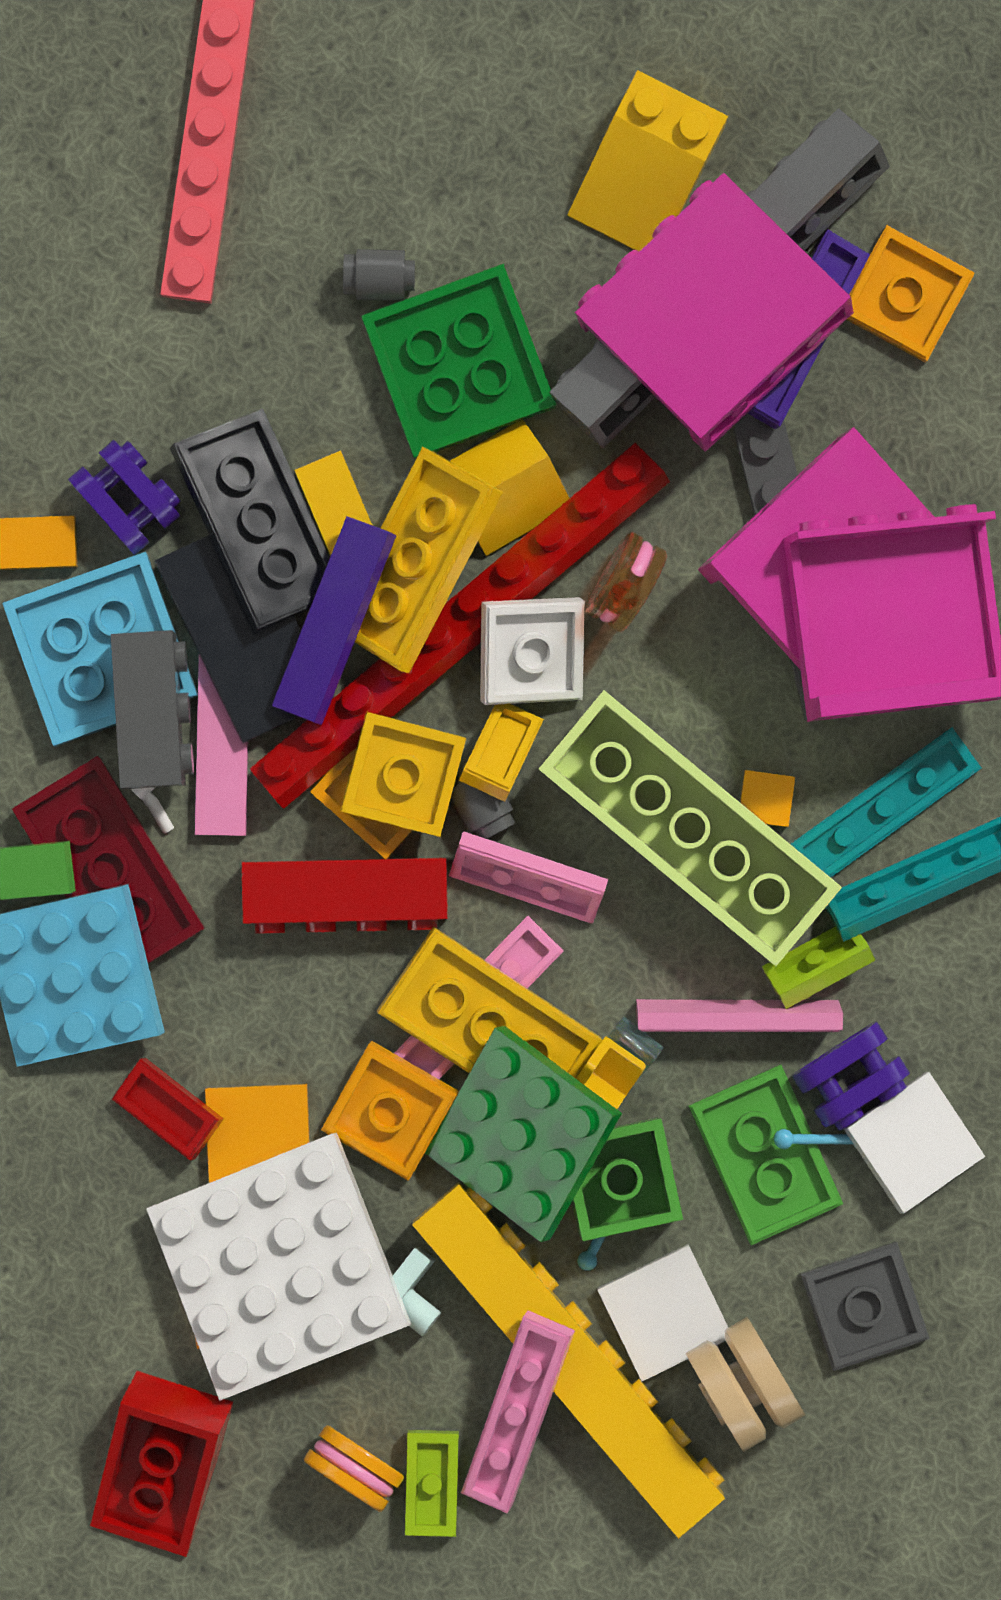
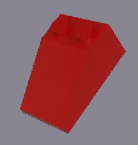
(160, 1463)

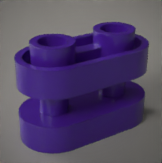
(126, 465)
(844, 1105)

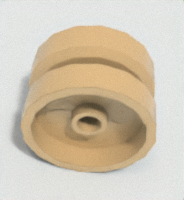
(744, 1384)

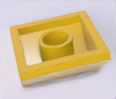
(524, 474)

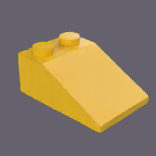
(647, 162)

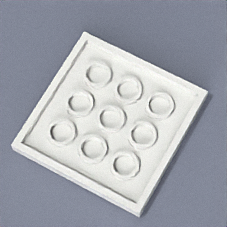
(278, 1266)

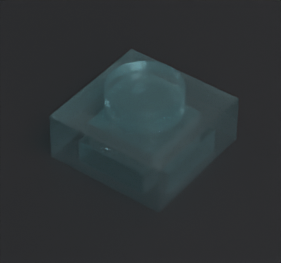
(636, 1042)

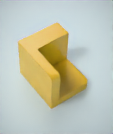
(611, 1072)

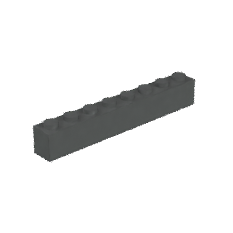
(800, 197)

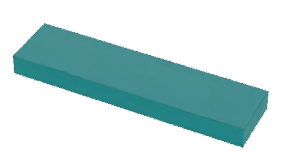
(888, 803)
(917, 880)

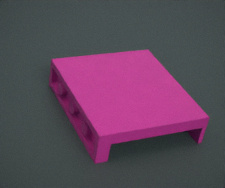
(714, 309)
(837, 485)
(895, 613)

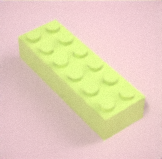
(690, 828)

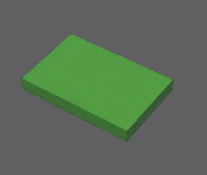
(764, 1183)

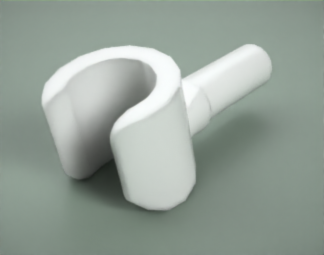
(155, 808)

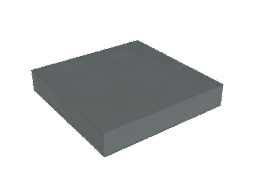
(864, 1305)

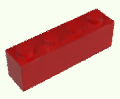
(344, 891)

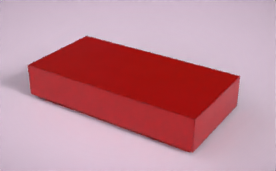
(167, 1109)

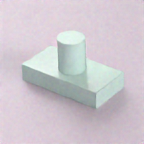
(420, 1312)

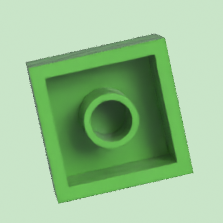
(628, 1183)

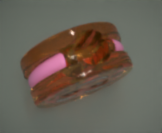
(625, 582)

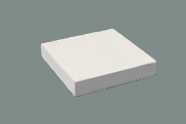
(532, 650)
(914, 1143)
(663, 1311)

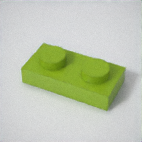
(817, 966)
(431, 1483)

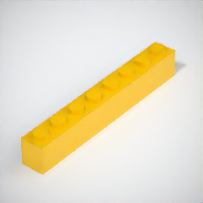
(590, 1380)

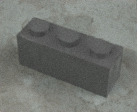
(150, 709)

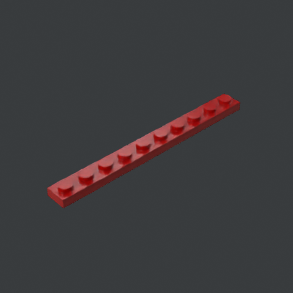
(514, 576)

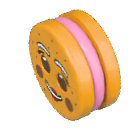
(353, 1468)

